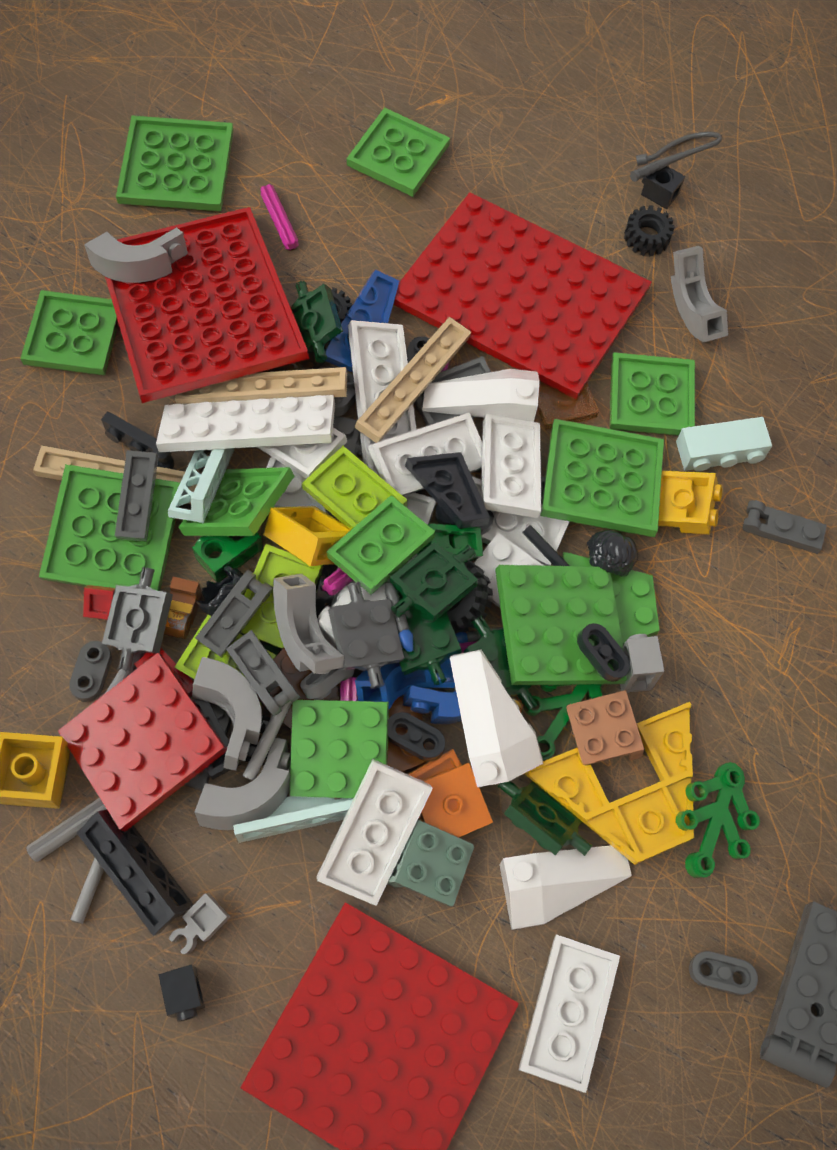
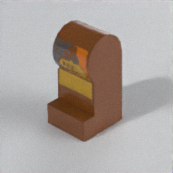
(182, 607)

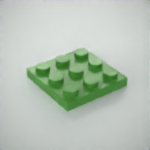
(398, 151)
(71, 333)
(652, 393)
(241, 502)
(335, 745)

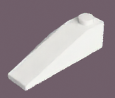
(499, 393)
(495, 731)
(548, 885)

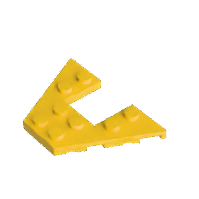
(645, 820)

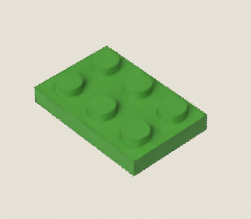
(381, 544)

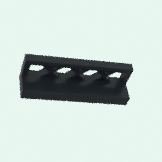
(132, 872)

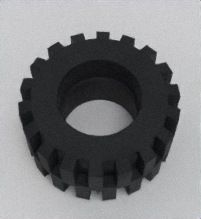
(473, 603)

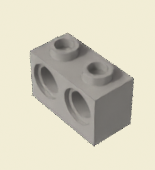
(645, 663)

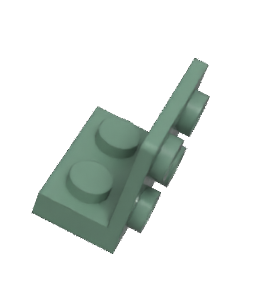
(432, 863)

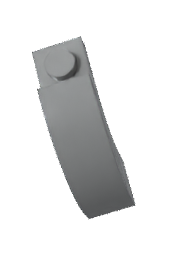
(136, 262)
(698, 310)
(300, 628)
(231, 691)
(257, 800)

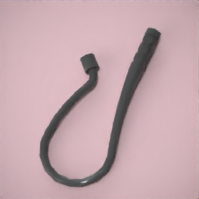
(660, 164)

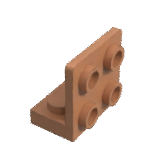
(605, 728)

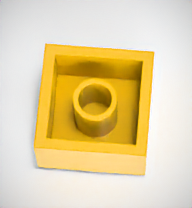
(32, 769)

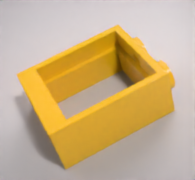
(305, 532)

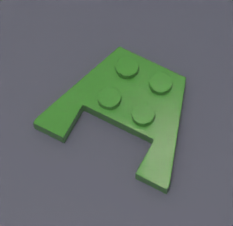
(633, 600)

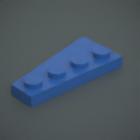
(371, 305)

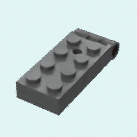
(794, 1035)

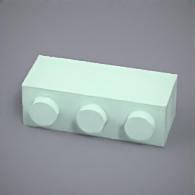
(723, 444)

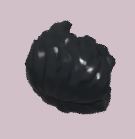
(612, 552)
(217, 591)

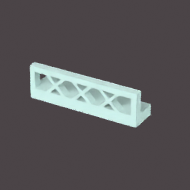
(206, 487)
(293, 815)

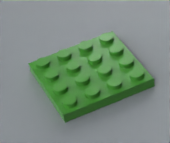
(175, 163)
(603, 478)
(83, 538)
(543, 616)

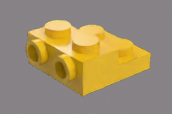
(689, 501)

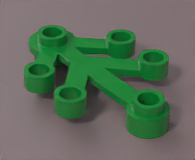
(562, 718)
(719, 817)

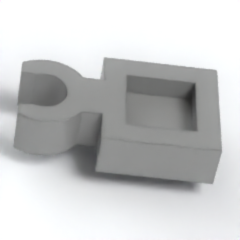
(203, 921)

